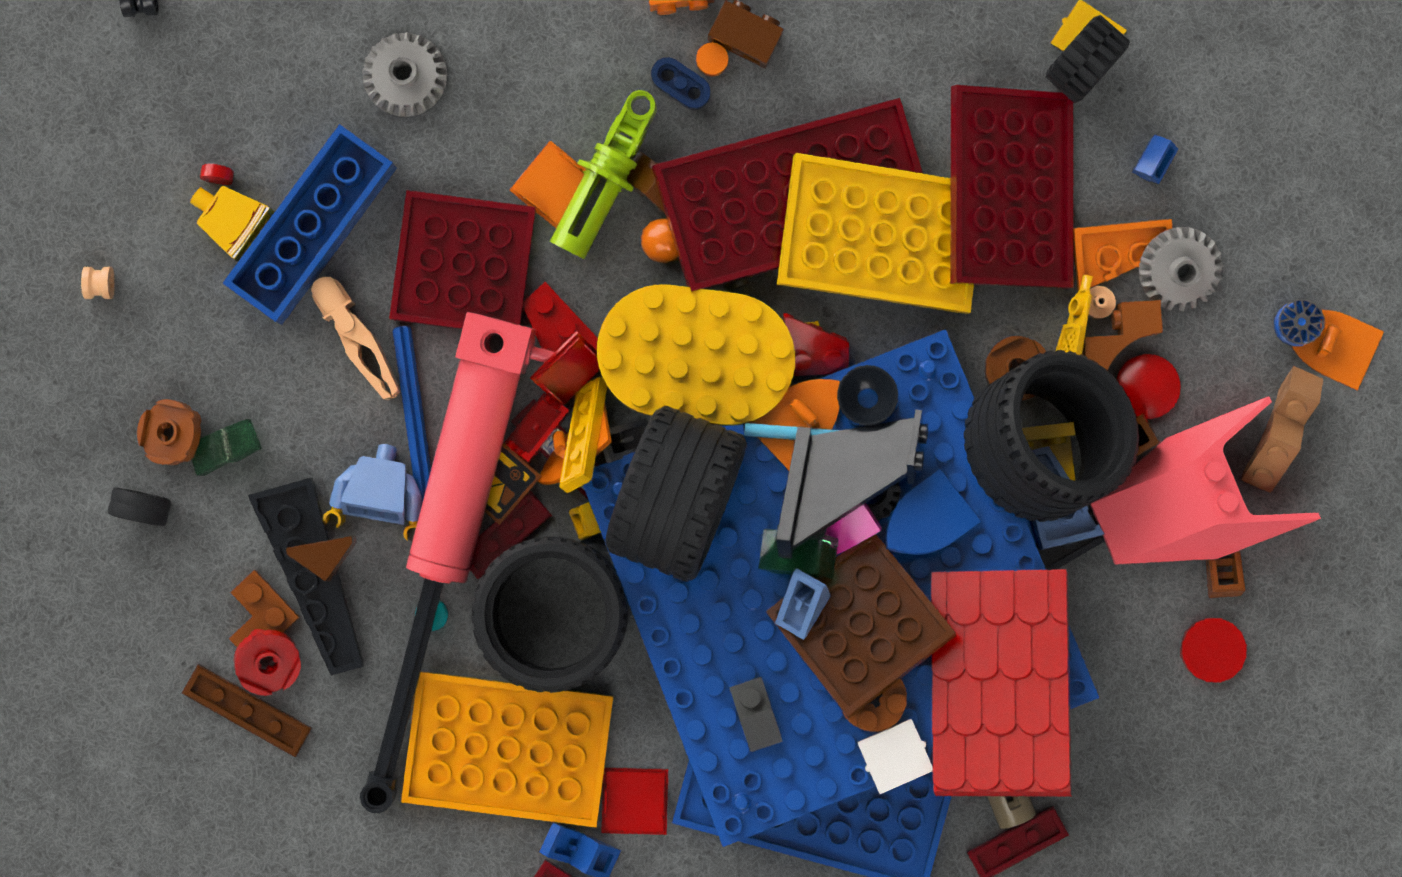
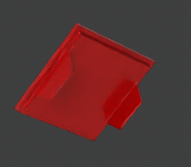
(567, 369)
(634, 801)

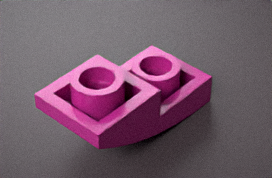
(854, 528)

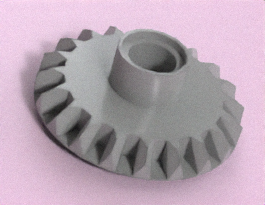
(411, 95)
(1167, 254)

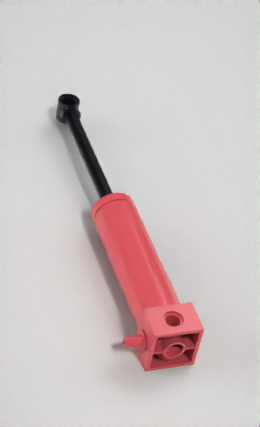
(455, 503)

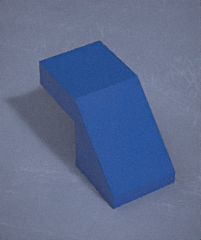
(579, 850)

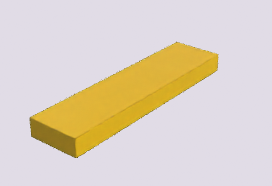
(583, 435)

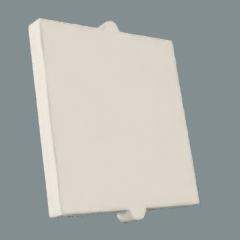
(895, 756)

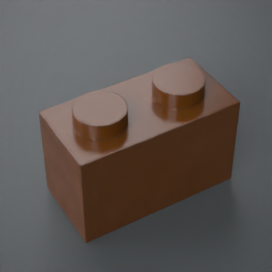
(746, 33)

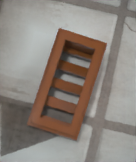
(1232, 590)

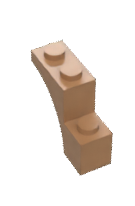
(1284, 432)

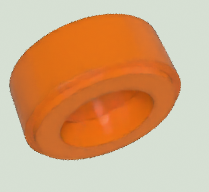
(712, 59)

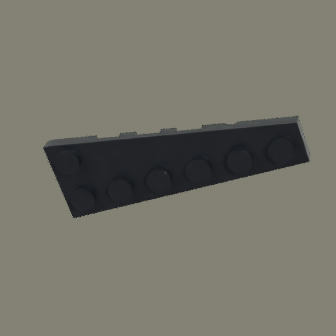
(291, 519)

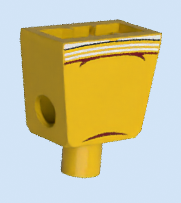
(231, 218)

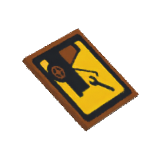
(510, 484)

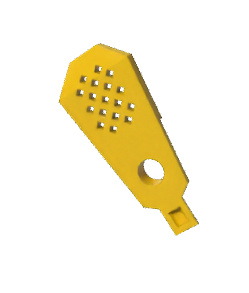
(1074, 331)

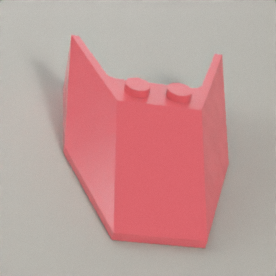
(1186, 500)

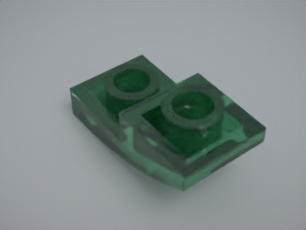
(225, 446)

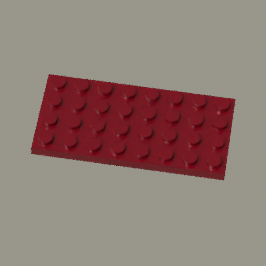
(733, 199)

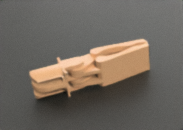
(335, 304)

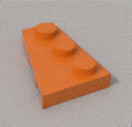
(1112, 248)

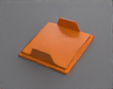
(549, 183)

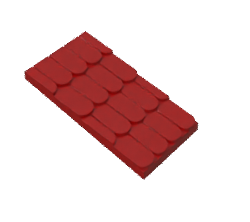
(1002, 684)

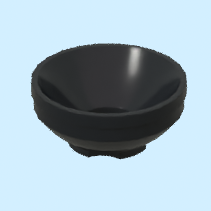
(867, 378)

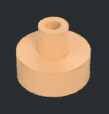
(1108, 300)

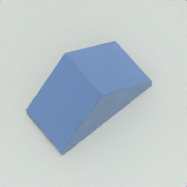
(802, 604)

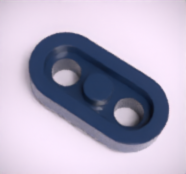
(682, 82)

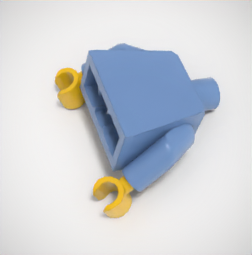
(376, 491)

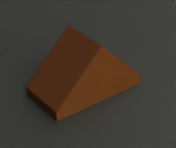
(323, 557)

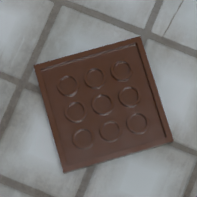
(870, 628)

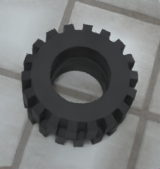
(1087, 59)

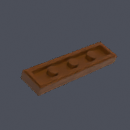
(247, 710)

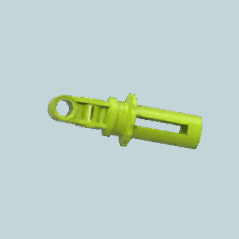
(613, 163)

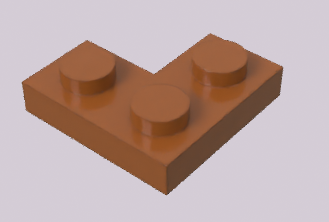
(264, 604)

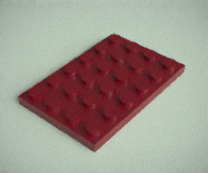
(1011, 187)

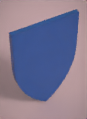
(929, 518)

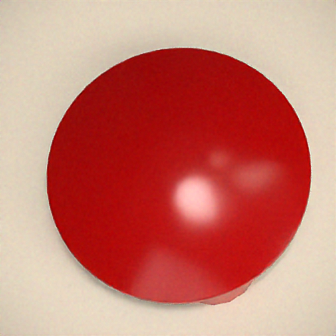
(1150, 384)

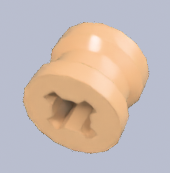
(97, 282)

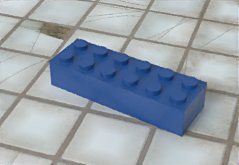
(310, 225)

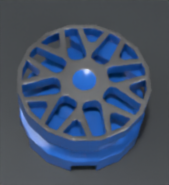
(1299, 322)

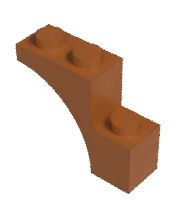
(1133, 322)

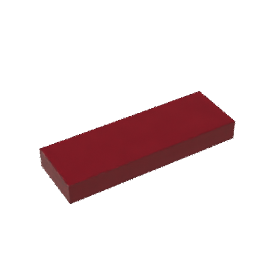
(516, 527)
(1017, 843)

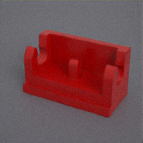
(536, 427)

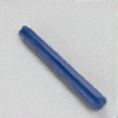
(412, 406)

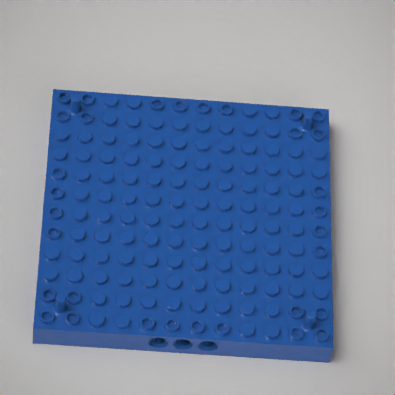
(718, 630)

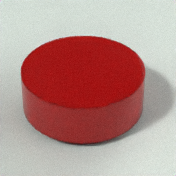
(217, 174)

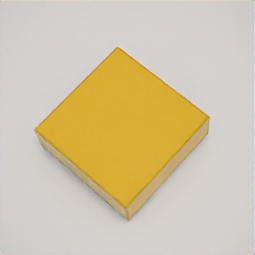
(584, 521)

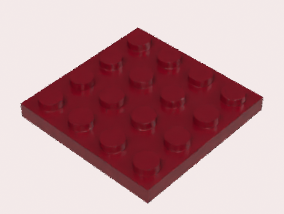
(461, 260)

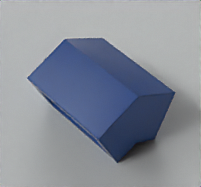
(1155, 159)

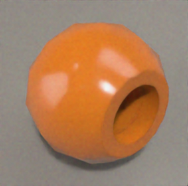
(658, 241)

